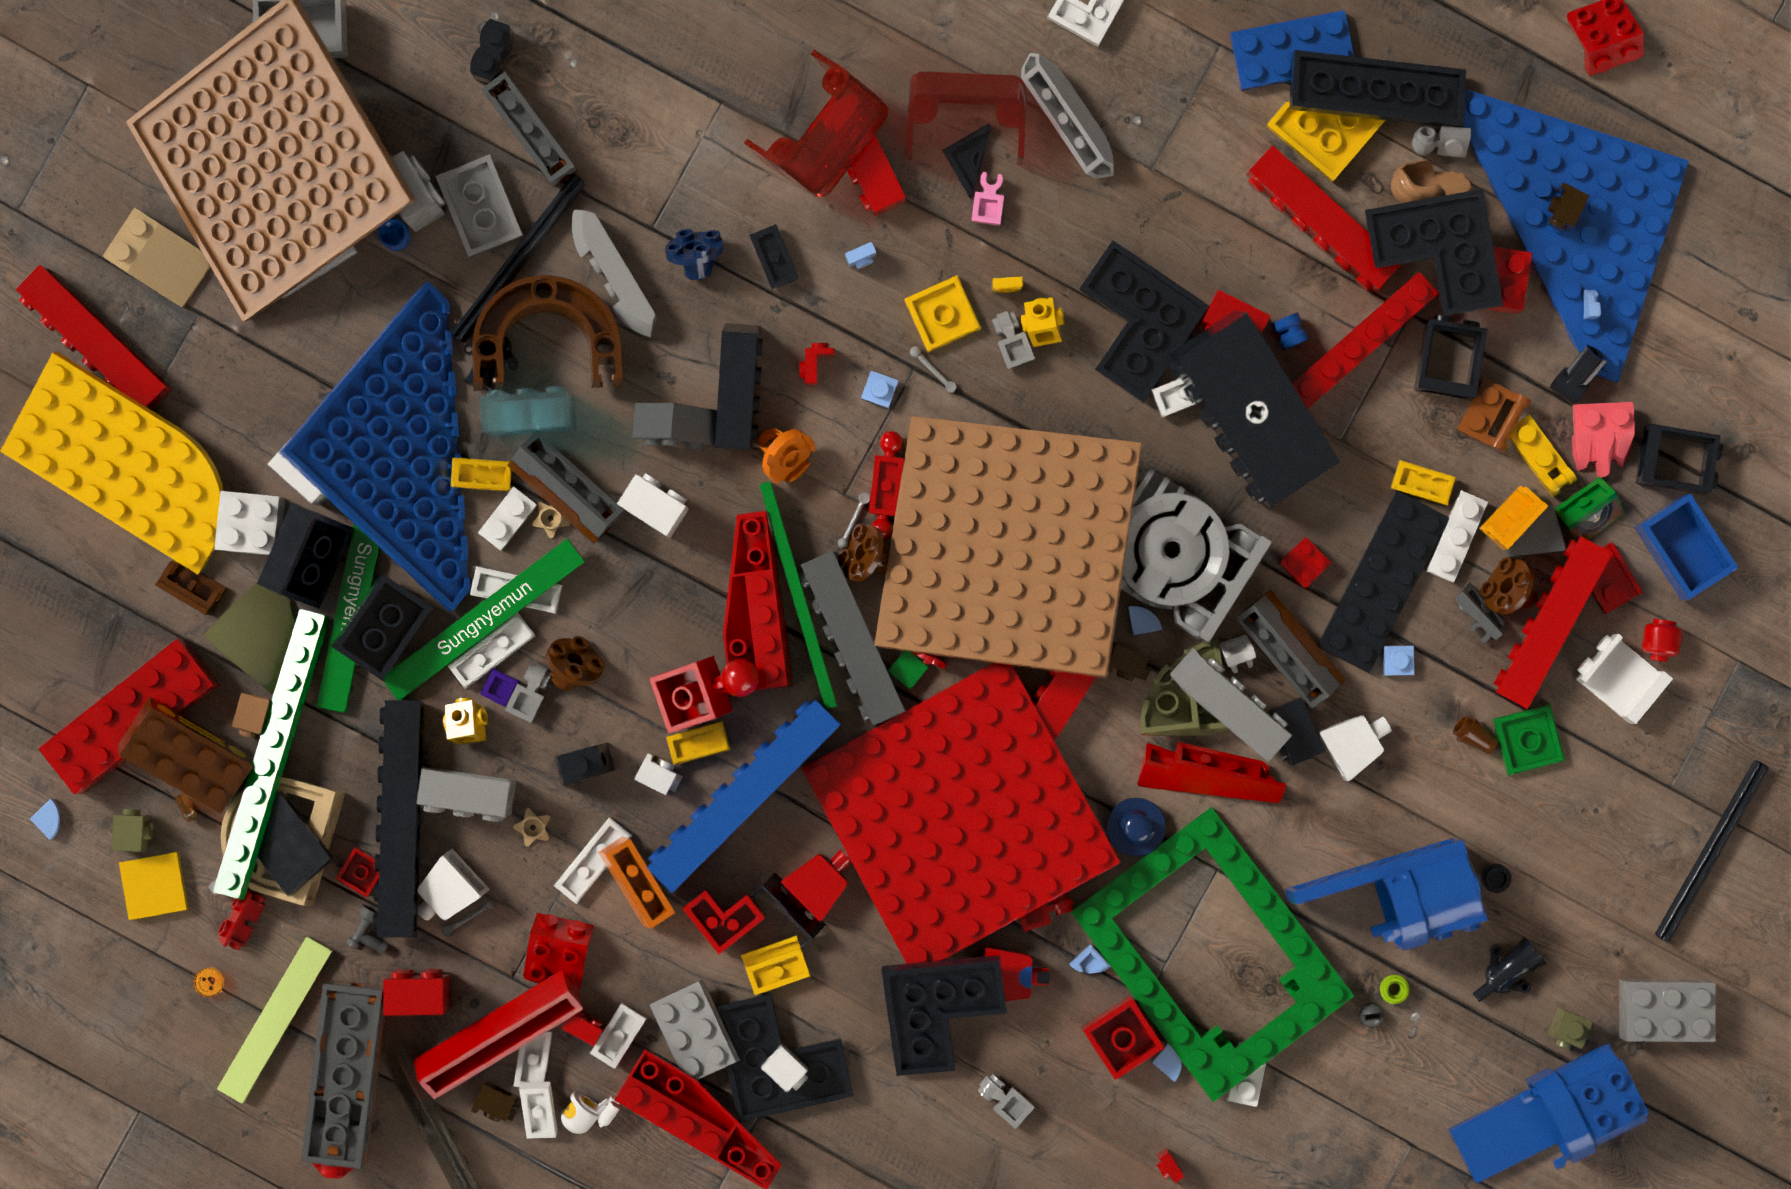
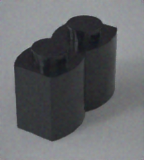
(495, 46)

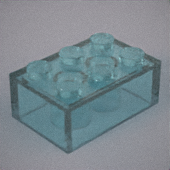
(527, 412)

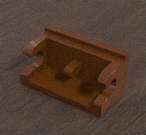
(193, 589)

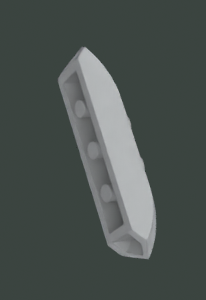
(1068, 116)
(592, 239)

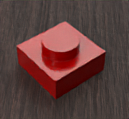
(1169, 1167)

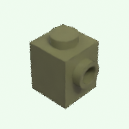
(131, 831)
(1570, 1029)

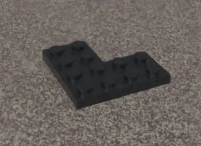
(1451, 232)
(1156, 315)
(929, 994)
(756, 1037)

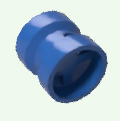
(390, 231)
(1290, 331)

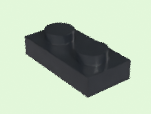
(774, 257)

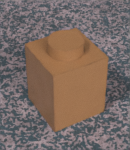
(251, 714)

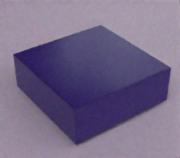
(499, 687)

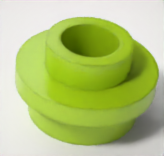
(1403, 989)

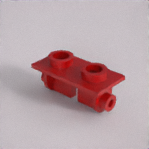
(235, 928)

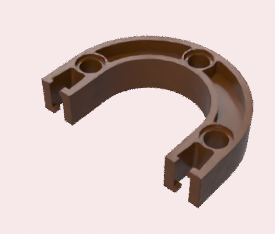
(566, 299)

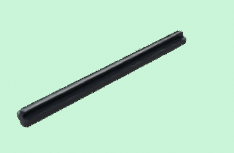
(520, 254)
(1711, 851)

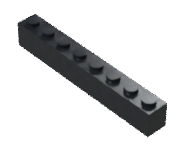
(399, 819)

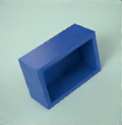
(1686, 547)

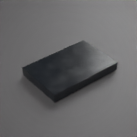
(291, 847)

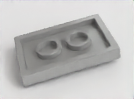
(479, 206)
(694, 1031)

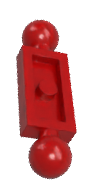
(886, 482)

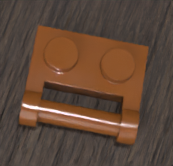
(1485, 410)

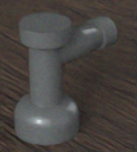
(361, 934)

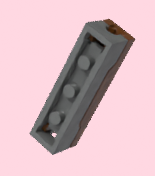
(529, 129)
(565, 487)
(1291, 649)

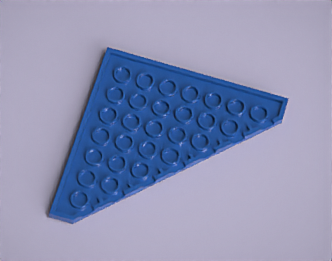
(1616, 233)
(388, 446)

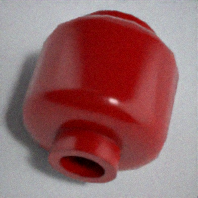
(1662, 639)

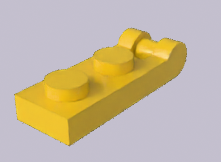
(1540, 455)

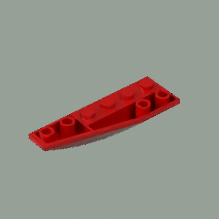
(754, 605)
(696, 1117)

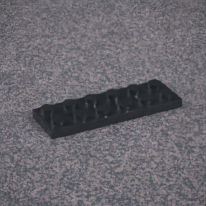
(1377, 89)
(1382, 581)

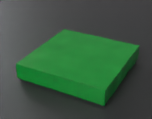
(1528, 739)

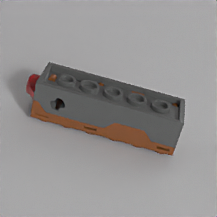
(344, 1077)

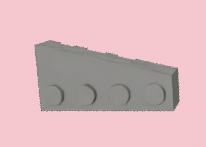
(1230, 705)

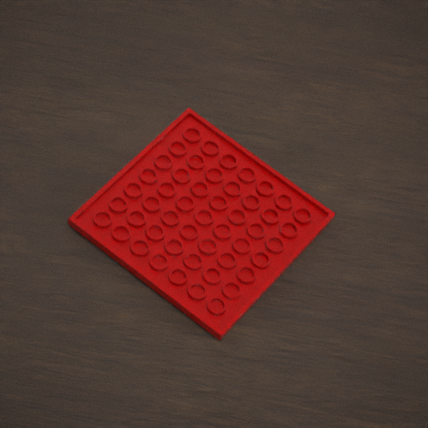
(960, 815)

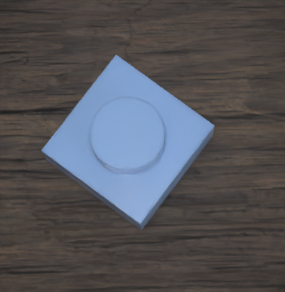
(861, 256)
(879, 389)
(1398, 660)

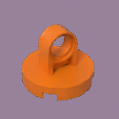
(786, 455)

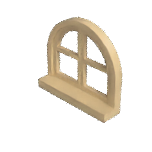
(322, 822)

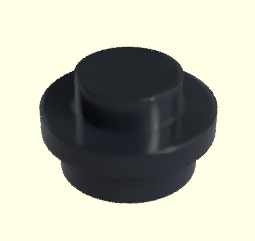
(1496, 878)

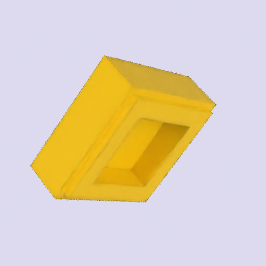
(1007, 284)

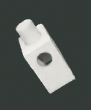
(1354, 743)
(449, 887)

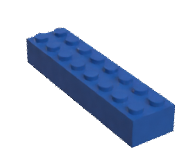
(743, 796)

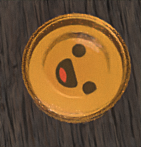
(186, 807)
(208, 982)

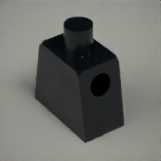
(584, 763)

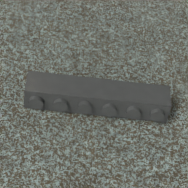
(852, 638)

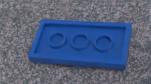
(1266, 51)

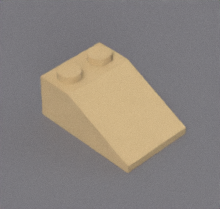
(158, 258)

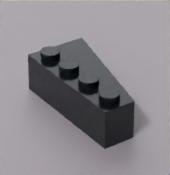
(737, 386)

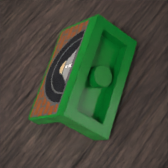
(1590, 510)

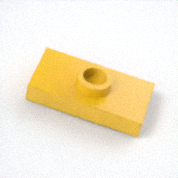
(480, 474)
(1423, 482)
(698, 743)

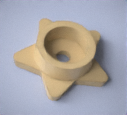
(549, 526)
(531, 835)

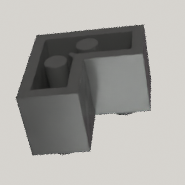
(674, 425)

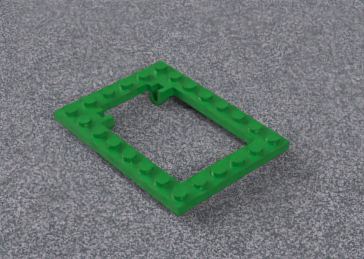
(1212, 1056)

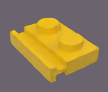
(775, 965)

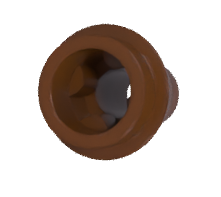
(1474, 734)

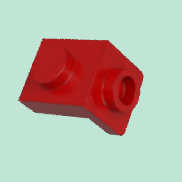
(808, 368)

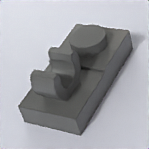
(1473, 604)

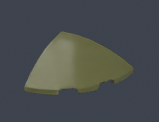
(256, 634)
(1173, 711)

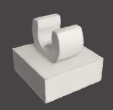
(1237, 651)

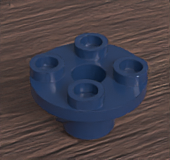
(695, 252)
(1136, 826)

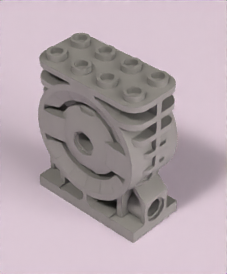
(1158, 495)

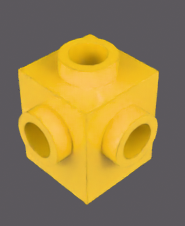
(1042, 321)
(465, 721)

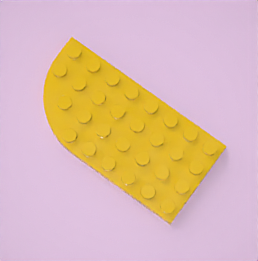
(119, 461)

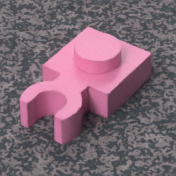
(988, 205)

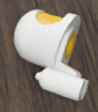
(584, 1112)

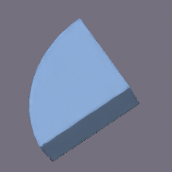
(1592, 308)
(1143, 620)
(48, 819)
(1089, 961)
(1168, 1062)

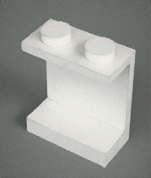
(1622, 678)

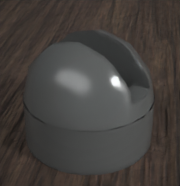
(1368, 1009)

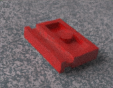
(1615, 583)

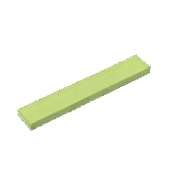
(275, 1019)

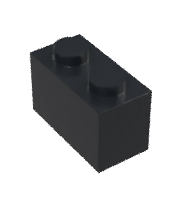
(1304, 739)

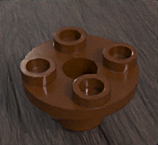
(865, 553)
(1510, 587)
(573, 663)

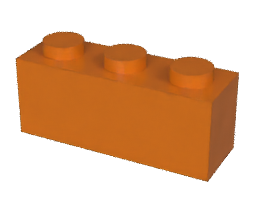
(636, 882)

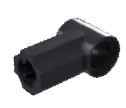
(1574, 380)

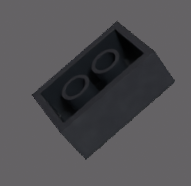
(305, 555)
(381, 626)

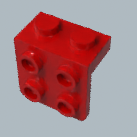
(1607, 35)
(555, 946)

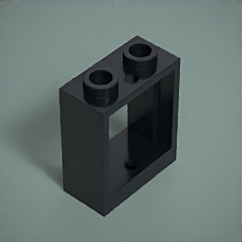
(1447, 388)
(1649, 453)

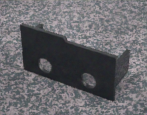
(793, 907)

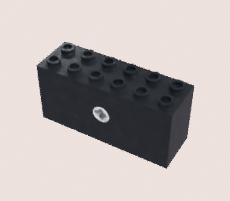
(1276, 444)

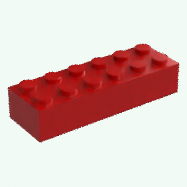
(89, 744)

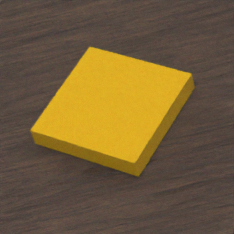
(942, 313)
(153, 885)

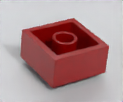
(1304, 562)
(359, 872)
(584, 1027)

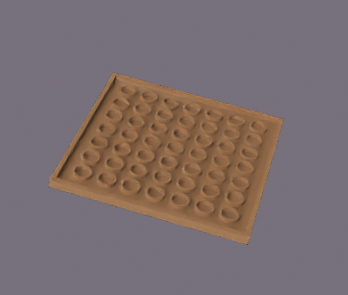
(270, 159)
(1009, 546)

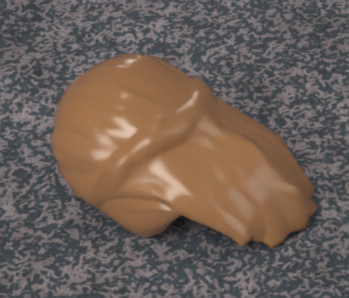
(1419, 182)

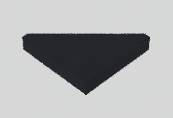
(966, 157)

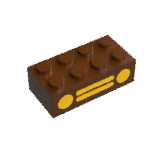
(185, 755)

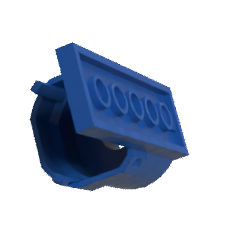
(1419, 892)
(1566, 1106)

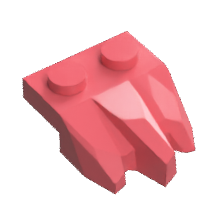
(1602, 435)

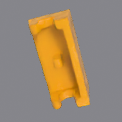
(1513, 517)

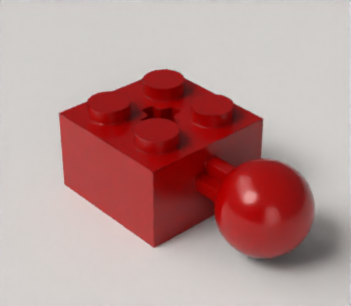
(700, 692)

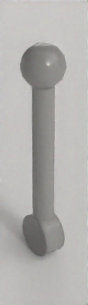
(950, 386)
(864, 499)

